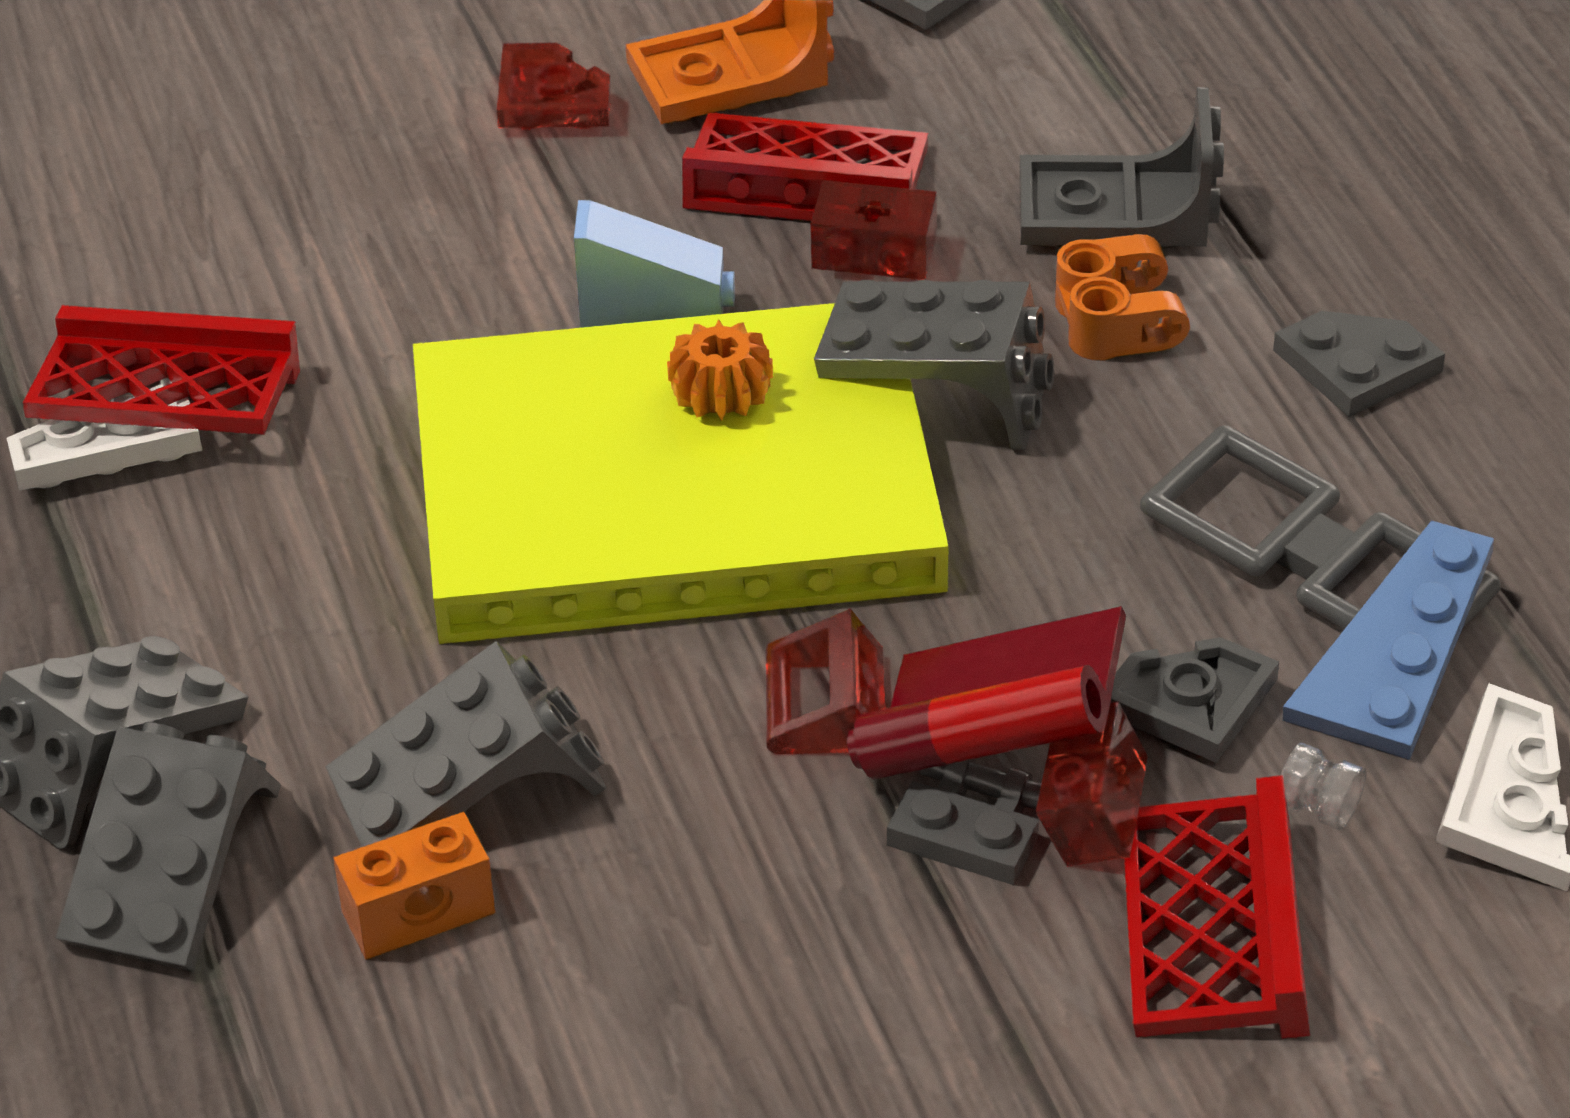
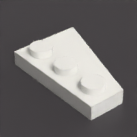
(77, 449)
(1508, 791)

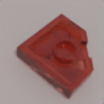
(549, 89)

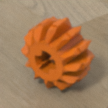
(720, 369)

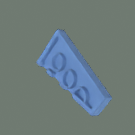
(1395, 651)

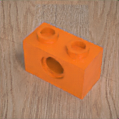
(414, 885)

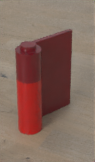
(993, 696)

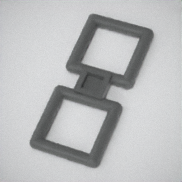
(1302, 542)

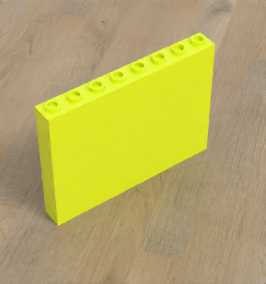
(594, 501)

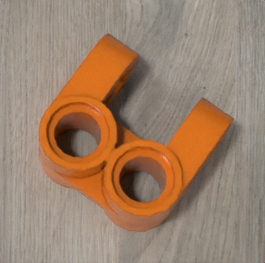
(1111, 300)

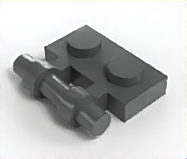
(966, 831)

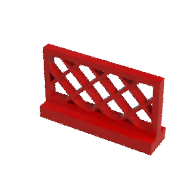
(779, 181)
(149, 346)
(1273, 919)

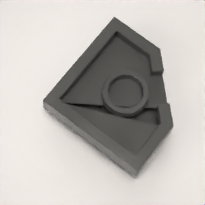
(1358, 357)
(1195, 695)

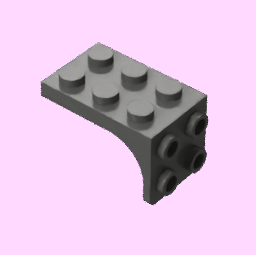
(1127, 195)
(947, 331)
(66, 713)
(460, 744)
(159, 844)

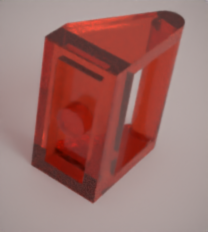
(854, 679)

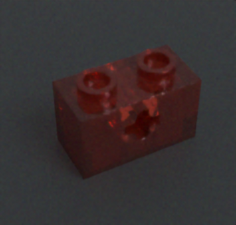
(873, 230)
(1093, 792)

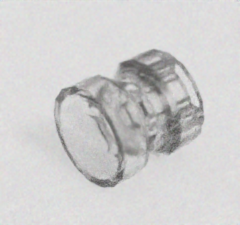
(1323, 786)

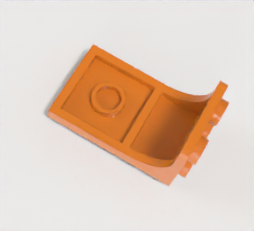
(737, 62)

